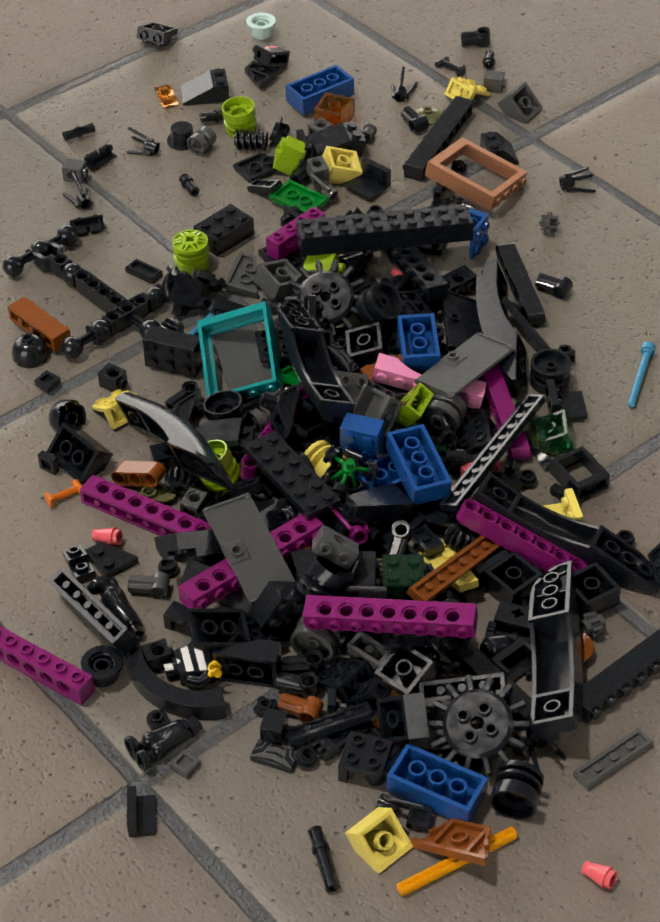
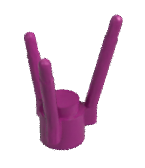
(356, 533)

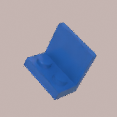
(480, 232)

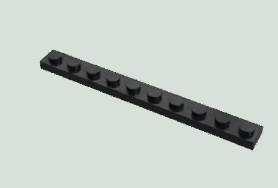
(492, 453)

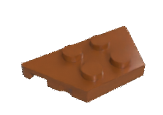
(458, 840)

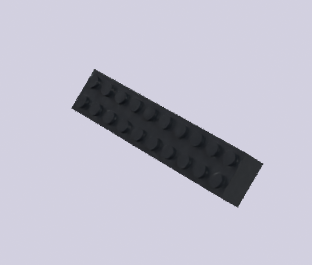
(384, 230)

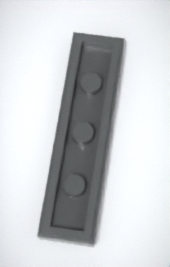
(613, 759)

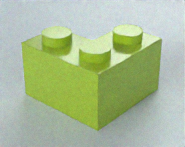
(288, 154)

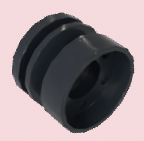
(224, 405)
(324, 578)
(517, 790)

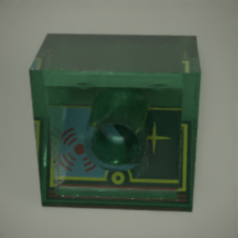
(553, 433)

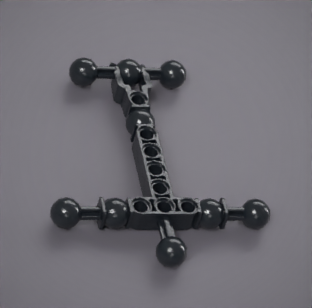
(119, 311)

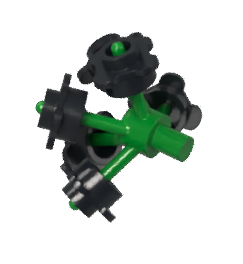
(349, 468)

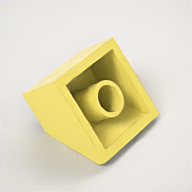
(342, 164)
(379, 839)

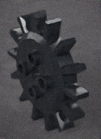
(342, 294)
(484, 744)

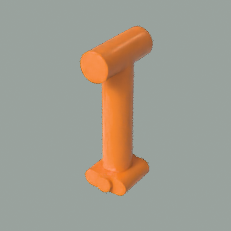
(51, 499)

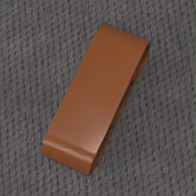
(139, 473)

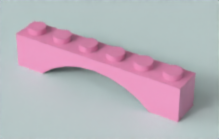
(394, 373)

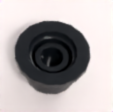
(179, 135)
(103, 664)

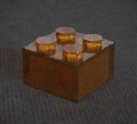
(335, 108)

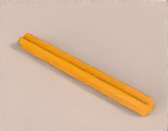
(450, 864)

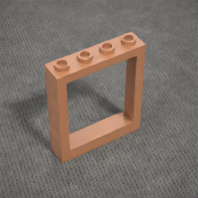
(437, 171)

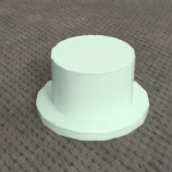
(261, 25)

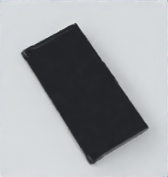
(459, 319)

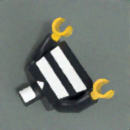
(193, 666)

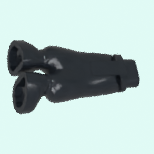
(116, 602)
(161, 741)

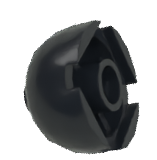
(29, 350)
(67, 411)

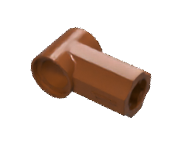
(304, 709)

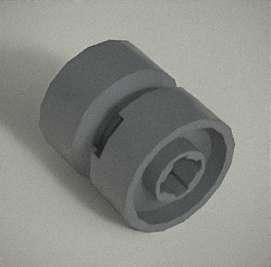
(201, 140)
(258, 418)

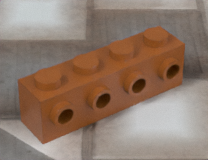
(38, 321)

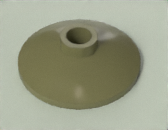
(430, 112)

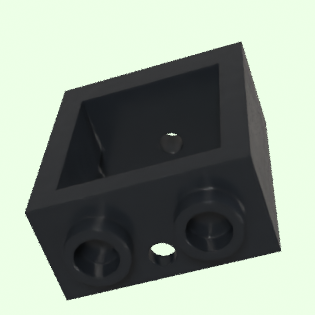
(587, 486)

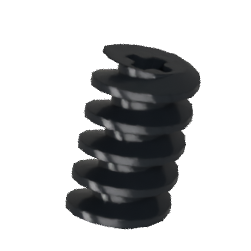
(251, 140)

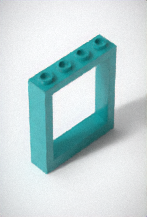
(230, 321)

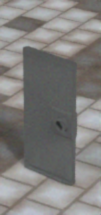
(240, 358)
(464, 365)
(247, 544)

